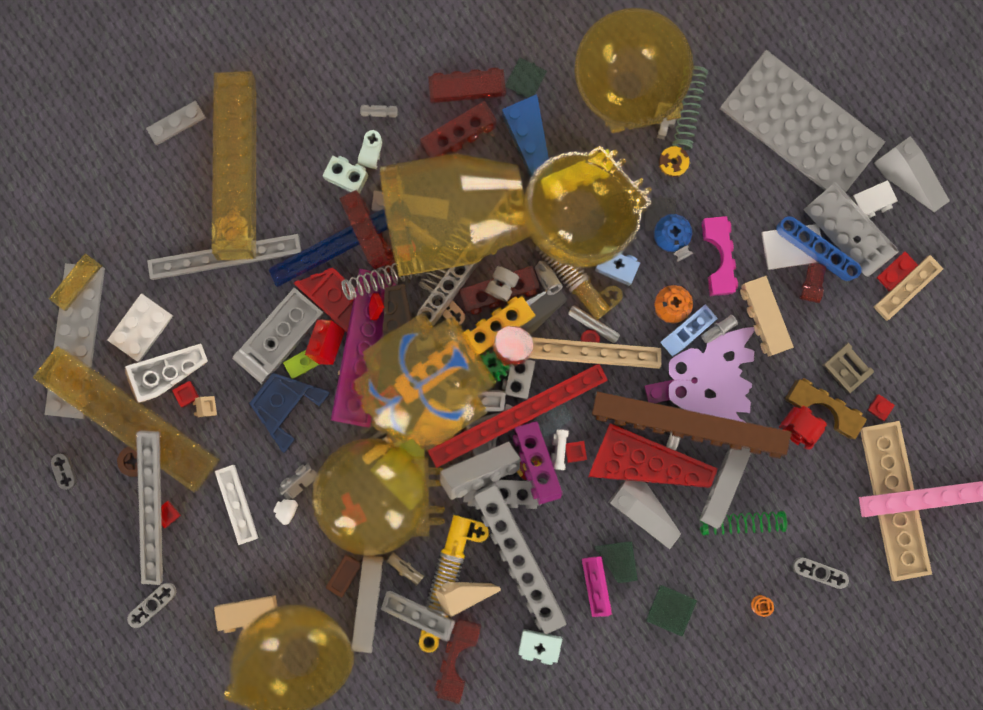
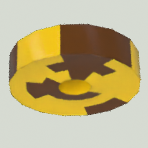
(674, 153)

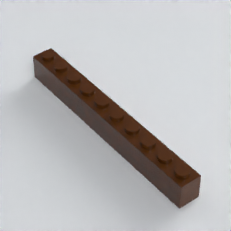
(691, 424)

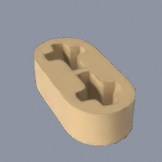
(453, 307)

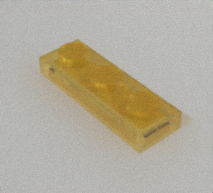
(75, 282)

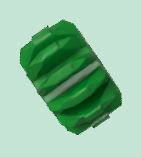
(499, 369)

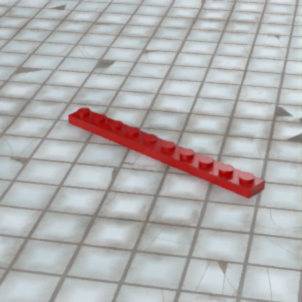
(517, 415)

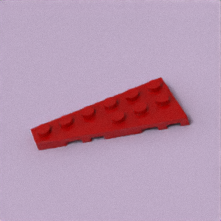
(640, 459)

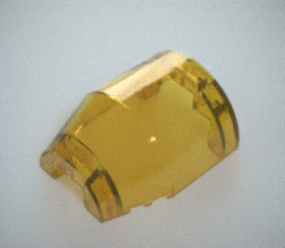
(451, 210)

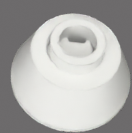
(285, 511)

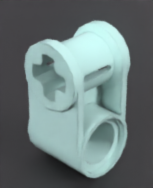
(370, 152)

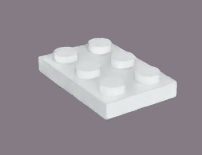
(140, 328)

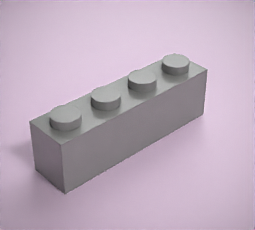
(480, 470)

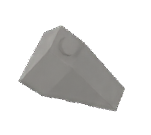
(912, 173)

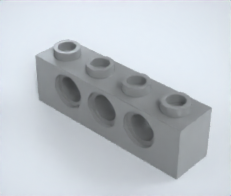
(512, 500)

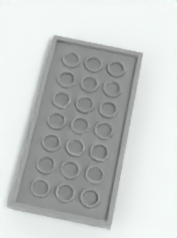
(801, 124)

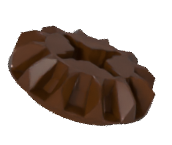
(126, 468)

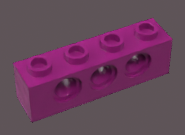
(531, 434)

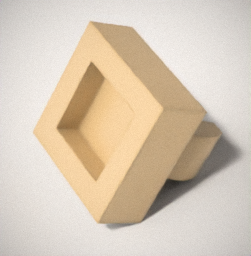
(205, 406)

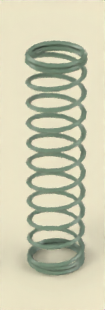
(684, 141)

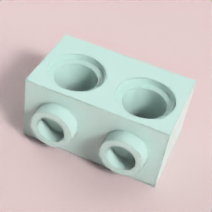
(343, 179)

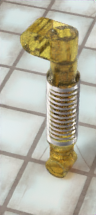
(581, 286)

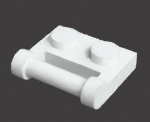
(559, 442)

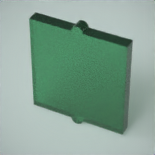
(525, 78)

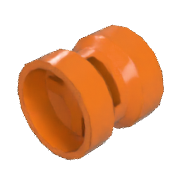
(759, 602)

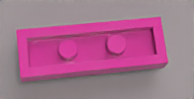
(596, 586)

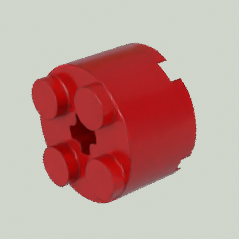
(803, 426)

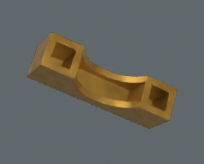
(846, 421)

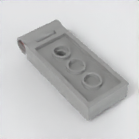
(843, 221)
(285, 327)

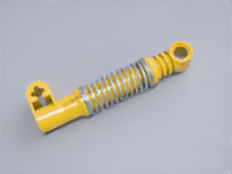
(448, 568)

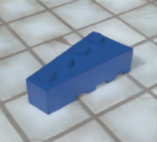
(527, 132)

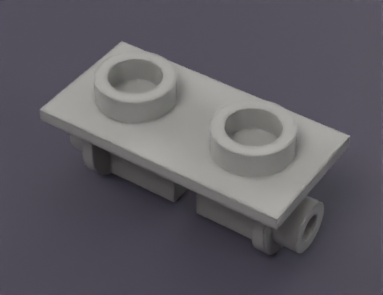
(291, 486)

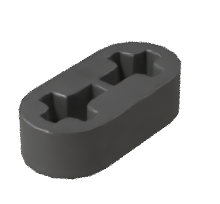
(59, 473)

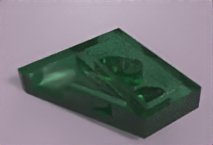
(620, 560)

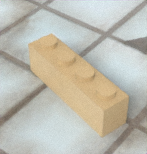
(766, 316)

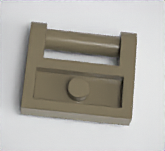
(844, 372)

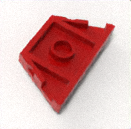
(327, 292)

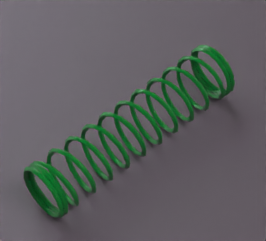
(783, 527)

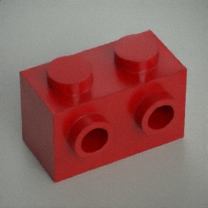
(325, 342)

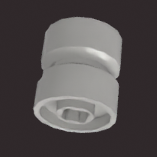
(504, 277)

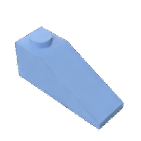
(688, 330)

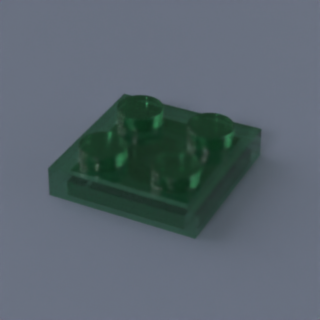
(671, 610)

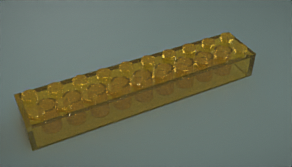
(234, 166)
(124, 416)

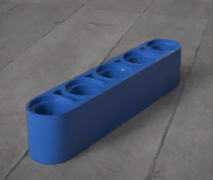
(827, 249)

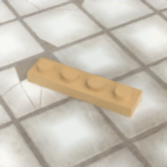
(908, 287)

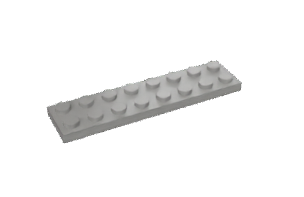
(77, 334)

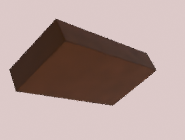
(343, 575)

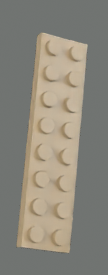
(890, 474)

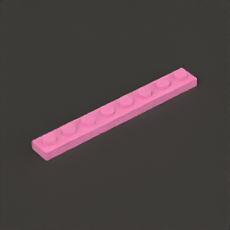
(921, 499)

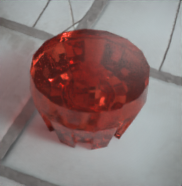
(513, 345)

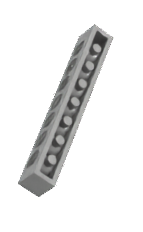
(551, 620)

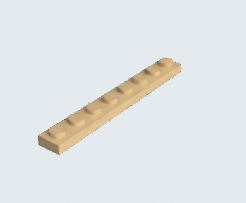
(596, 353)

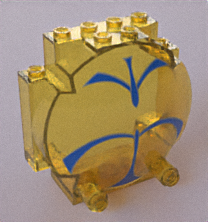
(423, 382)

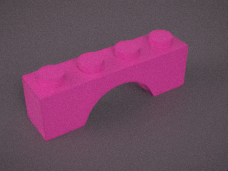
(717, 231)

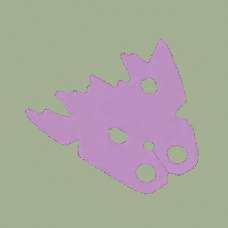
(715, 374)

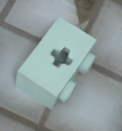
(532, 638)

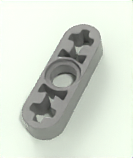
(833, 583)
(144, 619)

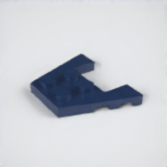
(277, 401)

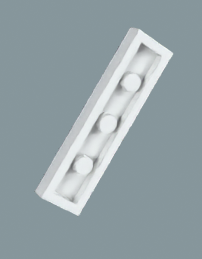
(236, 504)

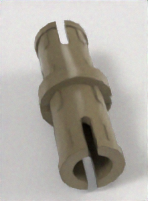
(405, 569)

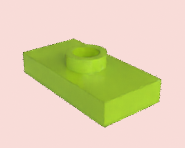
(299, 365)

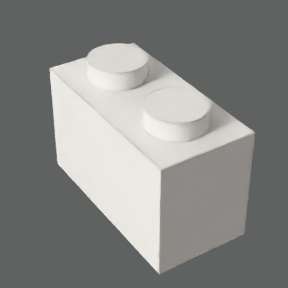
(875, 198)

